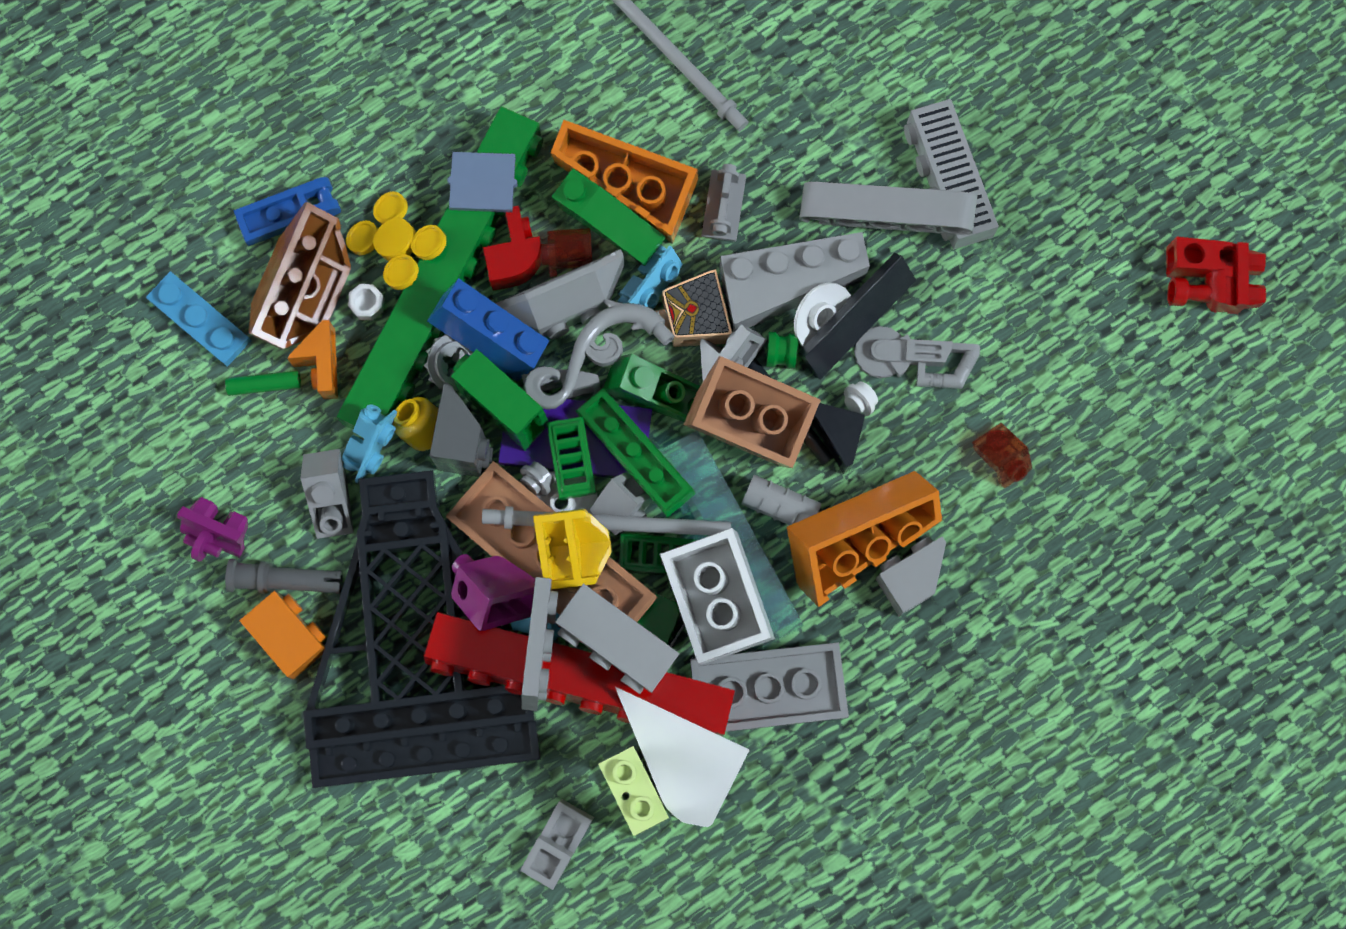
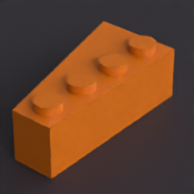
(640, 179)

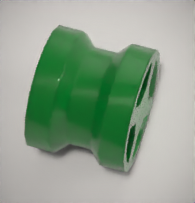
(781, 350)

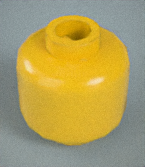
(416, 422)

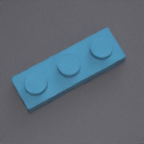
(198, 319)

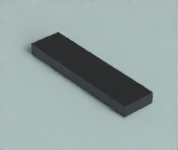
(857, 316)

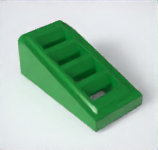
(563, 429)
(641, 567)

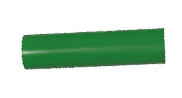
(263, 383)

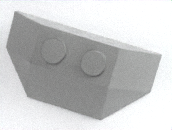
(567, 298)

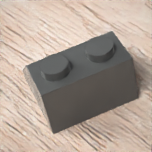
(458, 438)

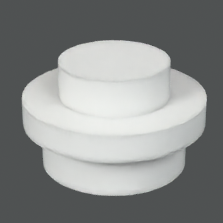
(860, 398)

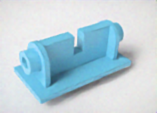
(659, 272)
(377, 432)

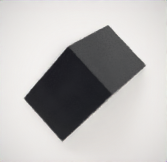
(840, 433)

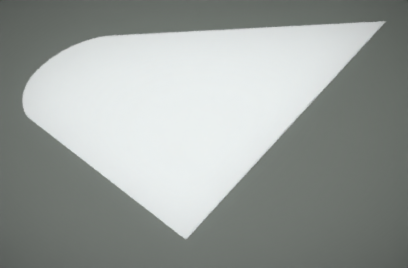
(685, 760)

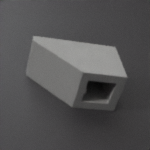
(327, 493)
(914, 578)

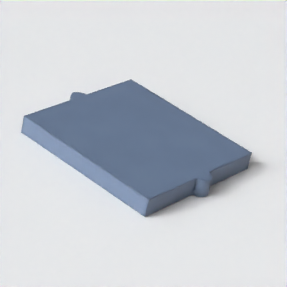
(482, 182)

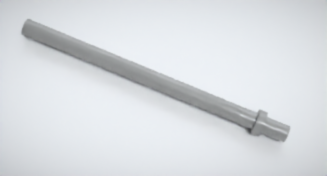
(725, 107)
(614, 523)

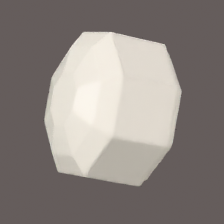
(366, 302)

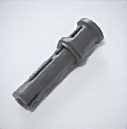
(266, 577)

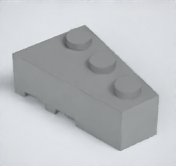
(615, 640)

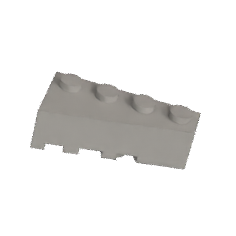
(778, 278)

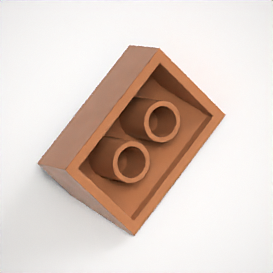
(752, 412)

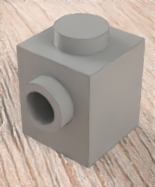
(622, 498)

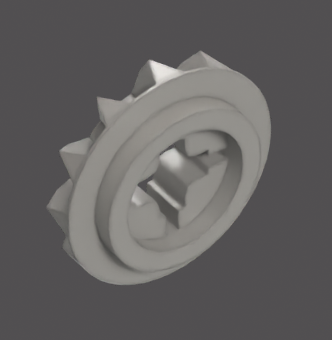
(435, 364)

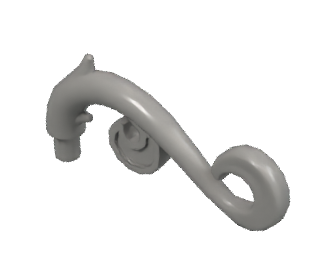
(637, 314)

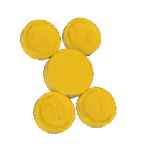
(396, 240)

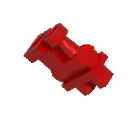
(1225, 273)

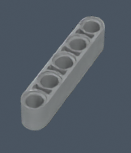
(889, 208)

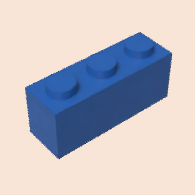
(488, 328)

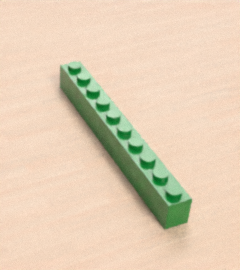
(407, 335)

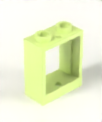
(627, 774)

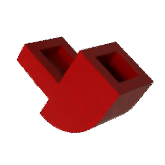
(517, 260)

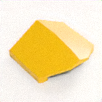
(571, 547)

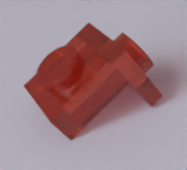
(566, 249)
(1004, 454)

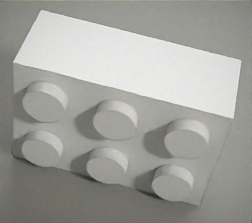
(717, 596)

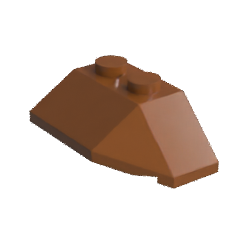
(300, 279)

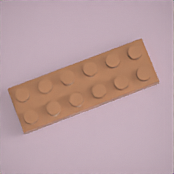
(519, 545)

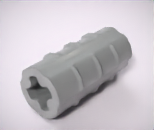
(778, 501)

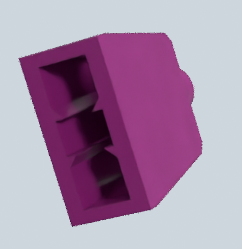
(492, 591)

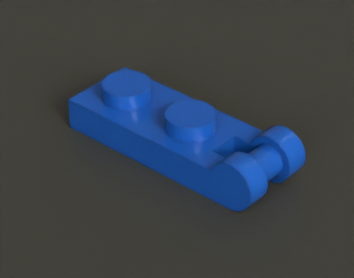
(273, 214)

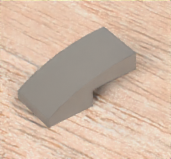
(585, 383)
(557, 844)

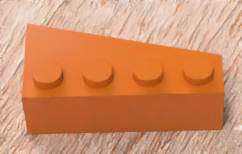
(860, 532)

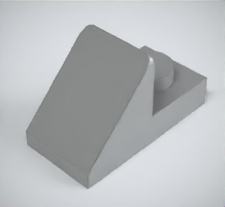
(740, 347)

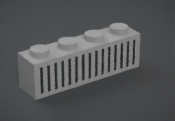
(949, 164)

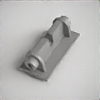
(724, 204)

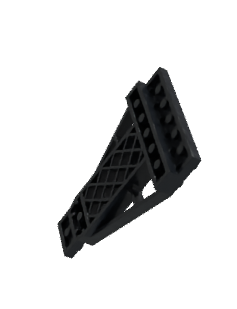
(415, 732)

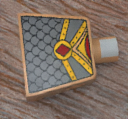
(696, 311)

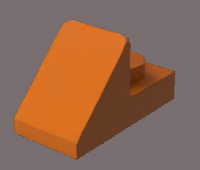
(319, 350)

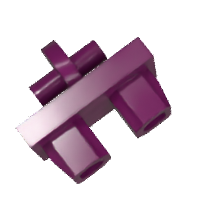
(209, 535)

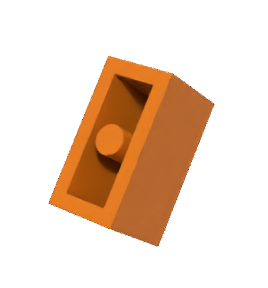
(285, 634)

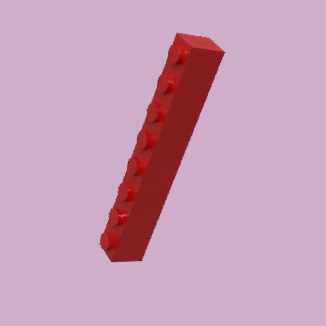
(573, 676)

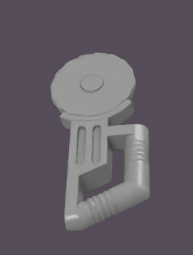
(886, 353)

